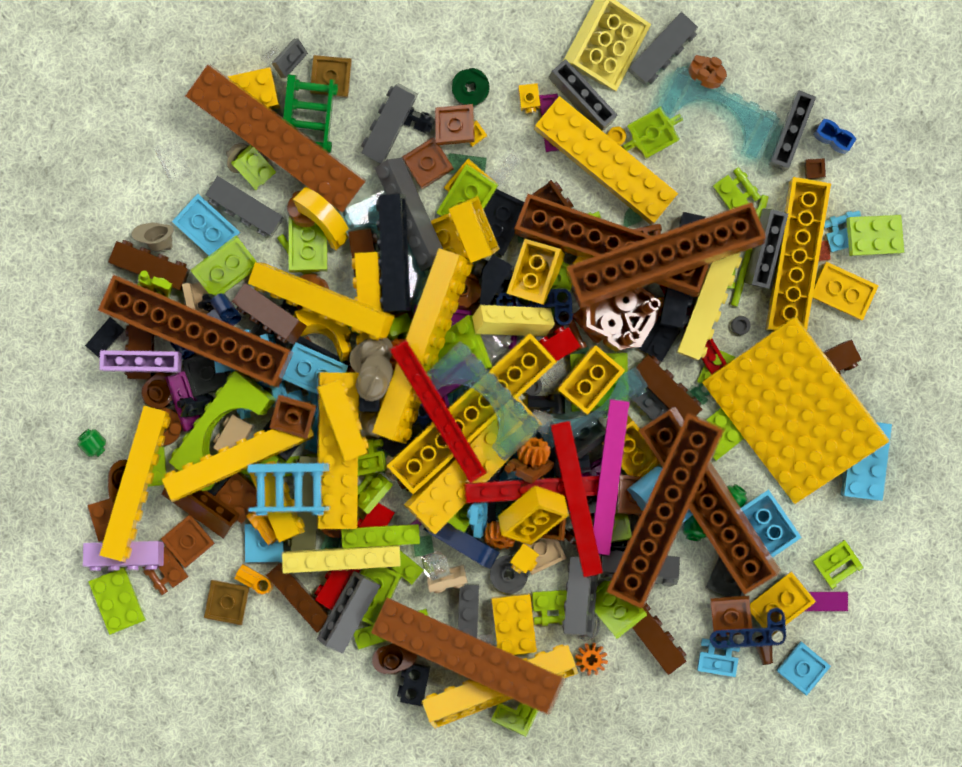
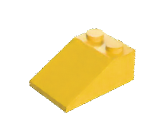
(535, 271)
(637, 455)

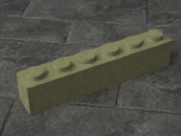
(306, 540)

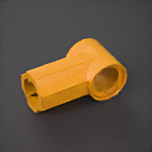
(264, 527)
(252, 579)

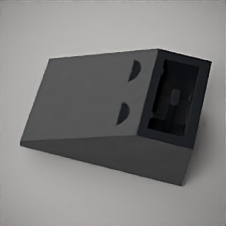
(493, 278)

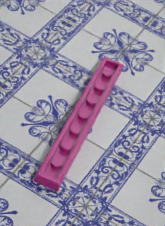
(610, 474)

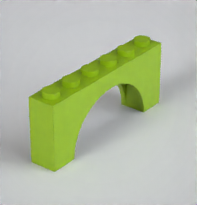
(237, 393)

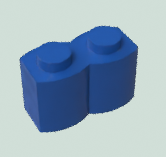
(830, 133)

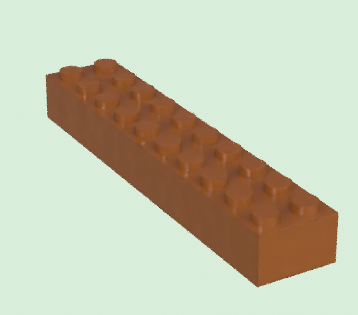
(275, 137)
(590, 237)
(666, 255)
(195, 331)
(665, 510)
(717, 512)
(468, 656)

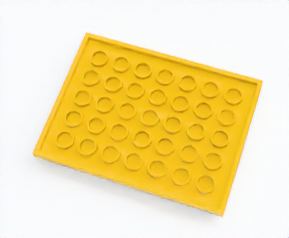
(795, 410)

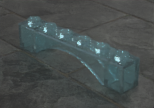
(628, 385)

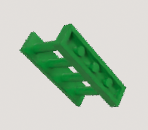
(292, 104)

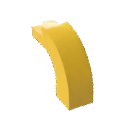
(324, 215)
(337, 334)

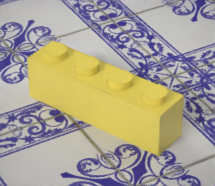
(512, 320)

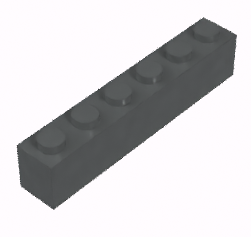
(421, 234)

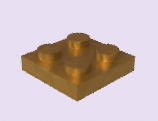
(329, 68)
(226, 602)

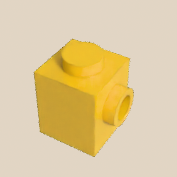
(529, 97)
(524, 559)

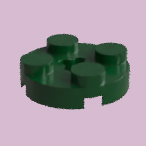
(470, 76)

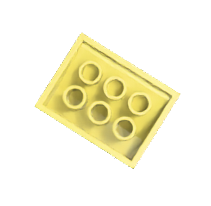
(607, 42)

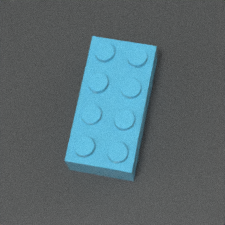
(868, 476)

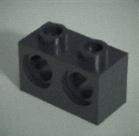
(417, 684)

